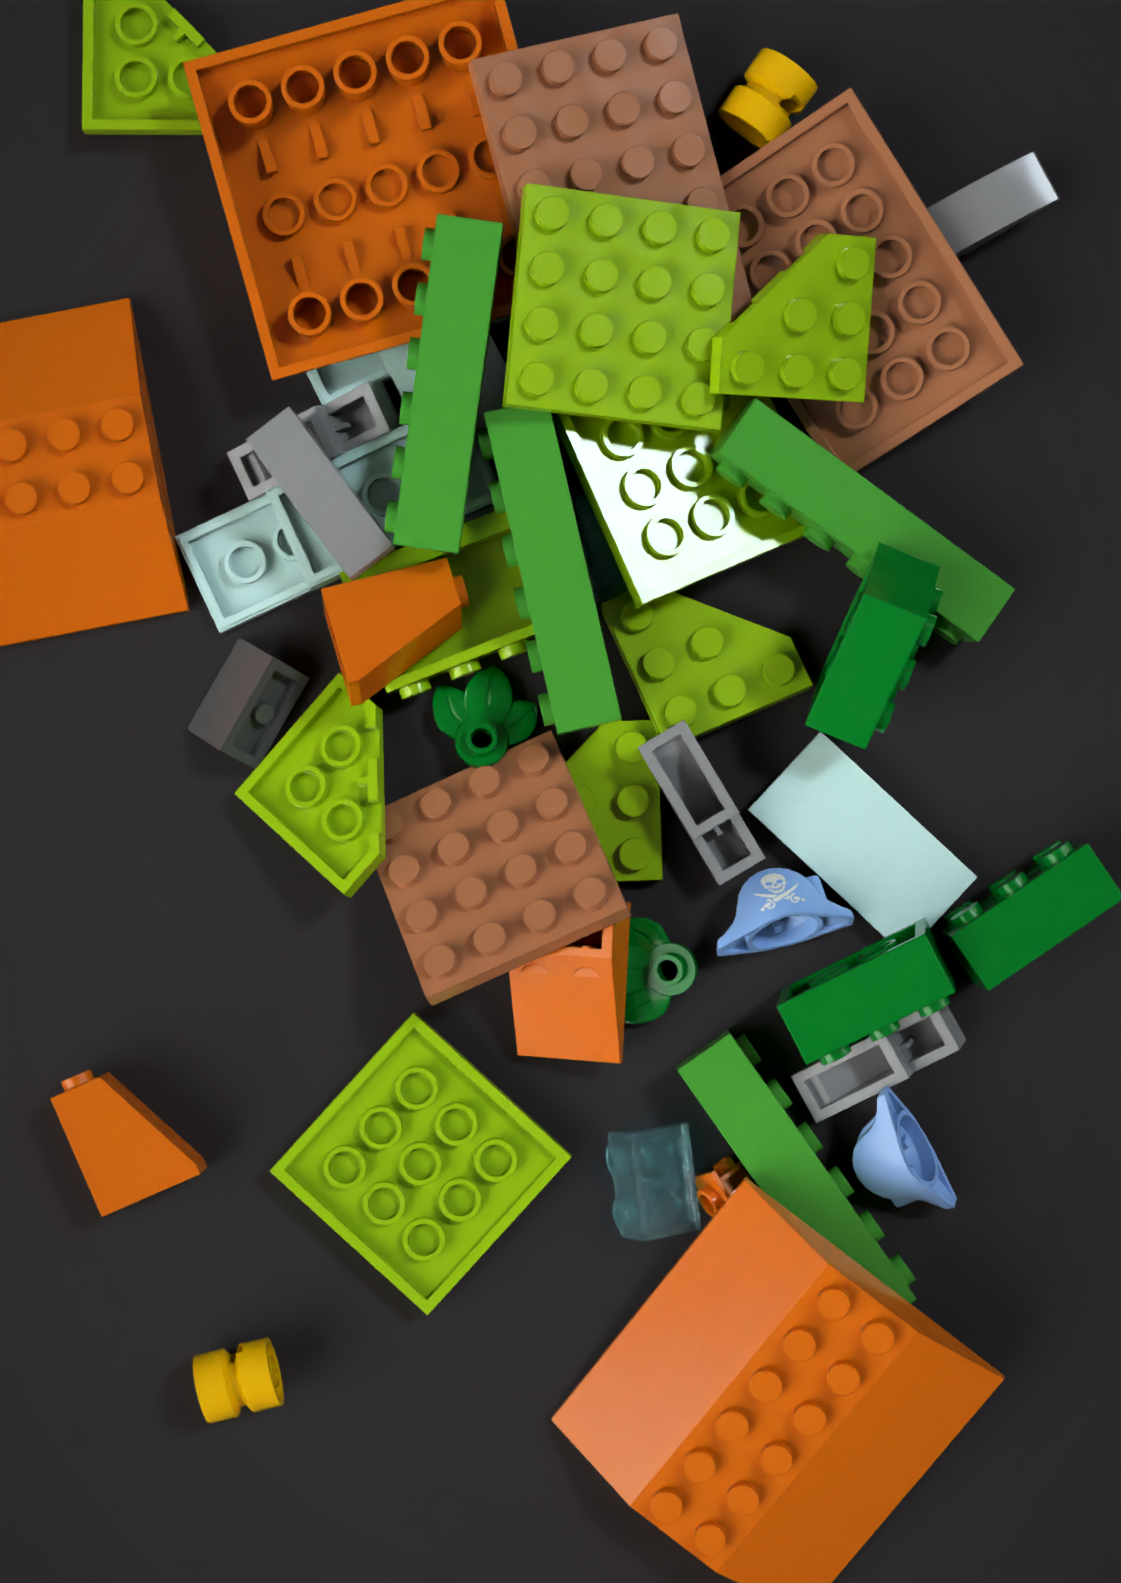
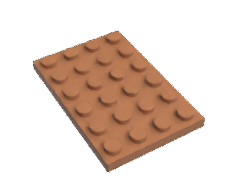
(605, 118)
(928, 323)

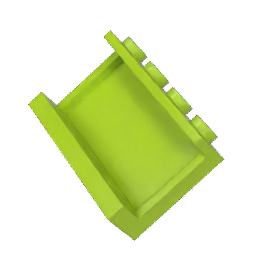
(490, 620)

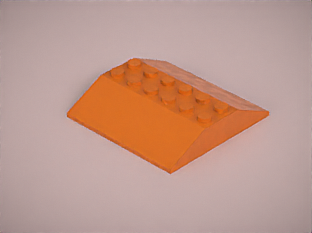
(339, 159)
(81, 479)
(772, 1399)

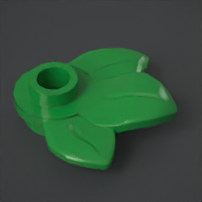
(484, 709)
(647, 987)

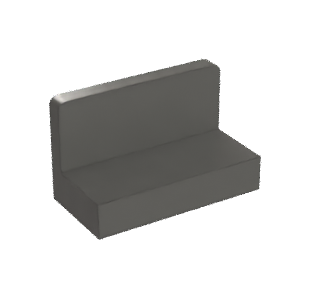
(247, 703)

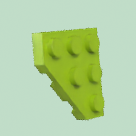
(136, 69)
(803, 328)
(702, 662)
(327, 788)
(622, 798)

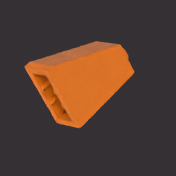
(391, 622)
(121, 1142)

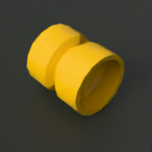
(772, 93)
(238, 1380)

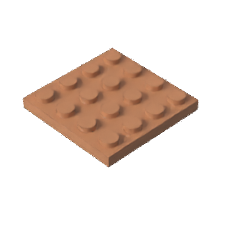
(495, 869)

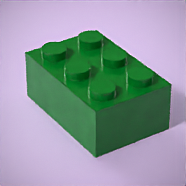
(876, 647)
(1029, 912)
(867, 993)

